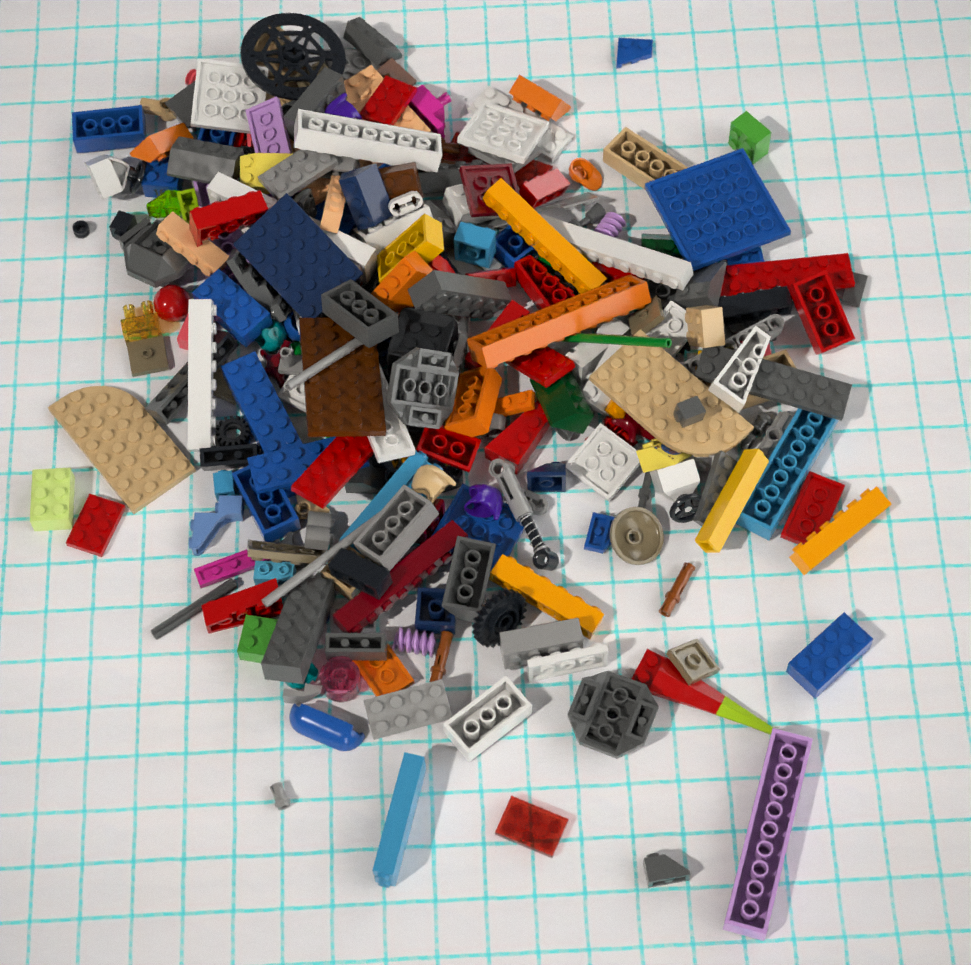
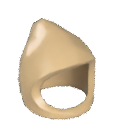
(431, 481)

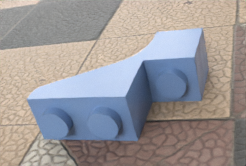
(207, 525)

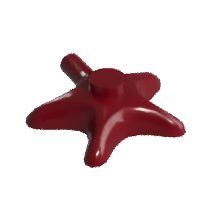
(272, 364)
(632, 427)

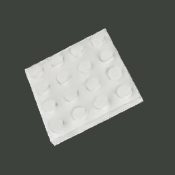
(223, 95)
(503, 132)

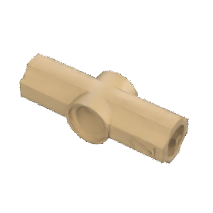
(157, 107)

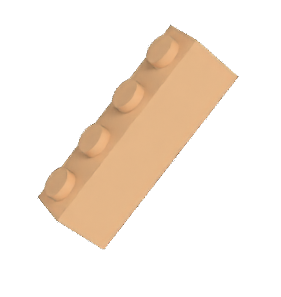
(333, 206)
(178, 235)

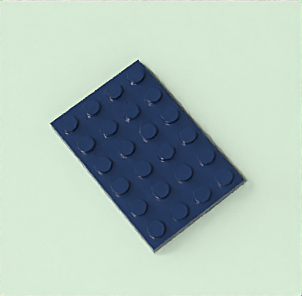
(296, 256)

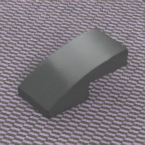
(853, 295)

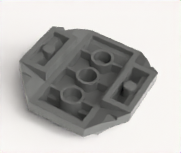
(152, 259)
(438, 381)
(612, 694)

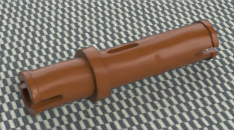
(676, 590)
(438, 668)

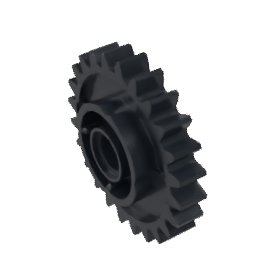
(498, 615)

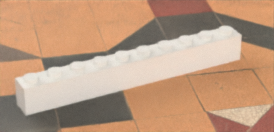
(625, 255)

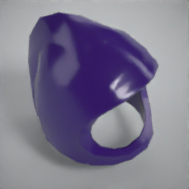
(342, 108)
(486, 501)

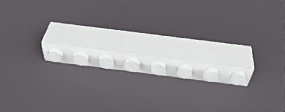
(200, 374)

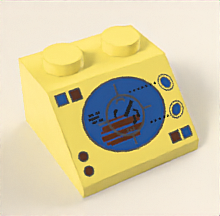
(657, 456)

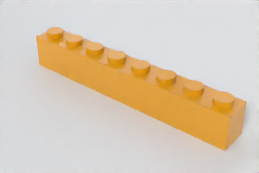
(543, 237)

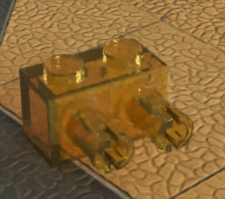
(140, 327)

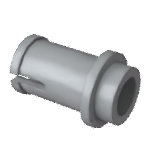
(280, 797)

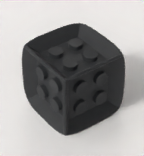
(423, 331)

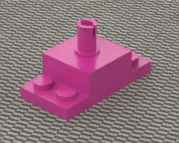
(430, 109)

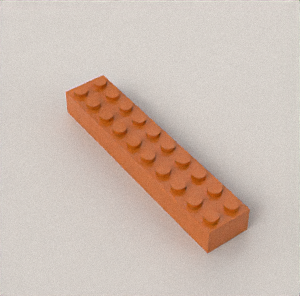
(558, 321)

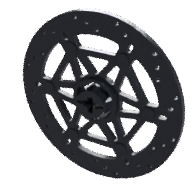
(291, 54)

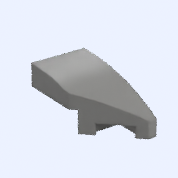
(297, 696)

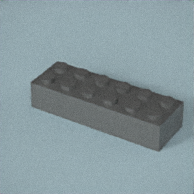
(459, 295)
(298, 631)

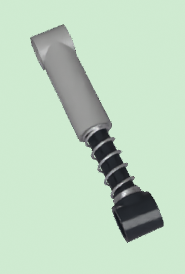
(522, 512)

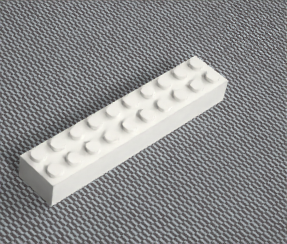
(361, 254)

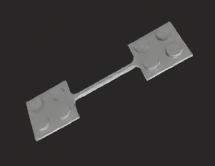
(568, 204)

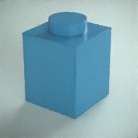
(223, 484)

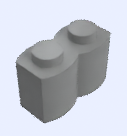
(318, 530)

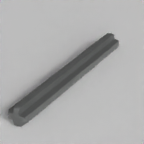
(193, 609)

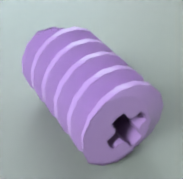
(611, 224)
(415, 642)

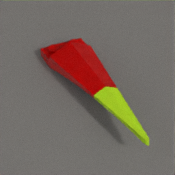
(668, 683)

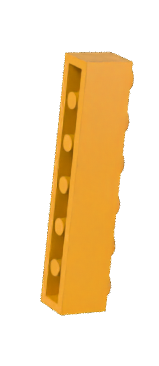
(840, 530)
(545, 595)

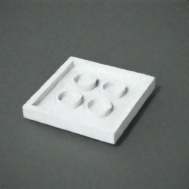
(604, 462)

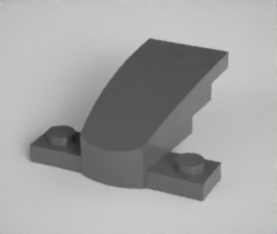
(258, 286)

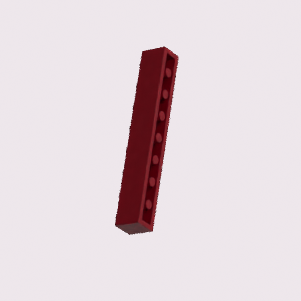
(405, 575)

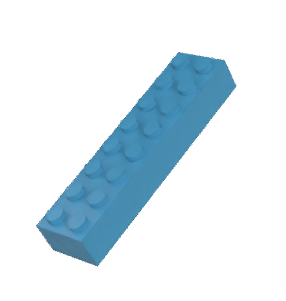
(785, 472)

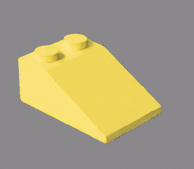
(256, 164)

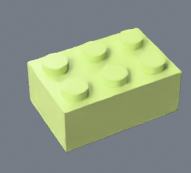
(52, 499)

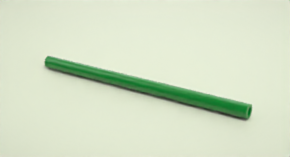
(619, 340)

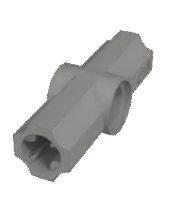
(776, 430)

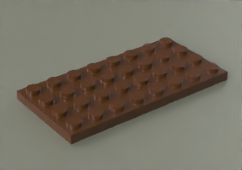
(346, 394)

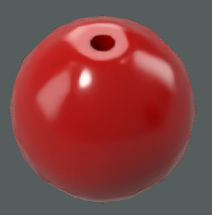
(171, 303)

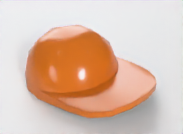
(585, 173)

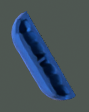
(324, 728)

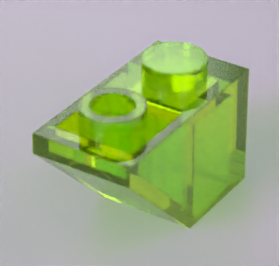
(164, 205)

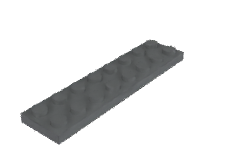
(783, 384)

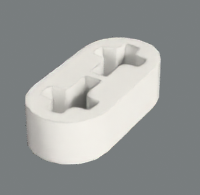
(407, 207)

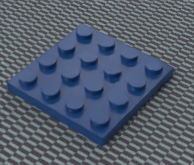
(502, 532)

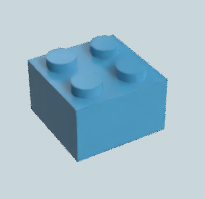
(475, 244)

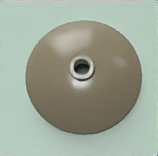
(645, 533)

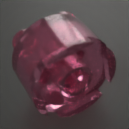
(337, 689)

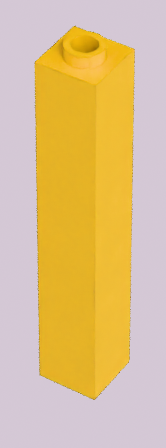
(731, 501)

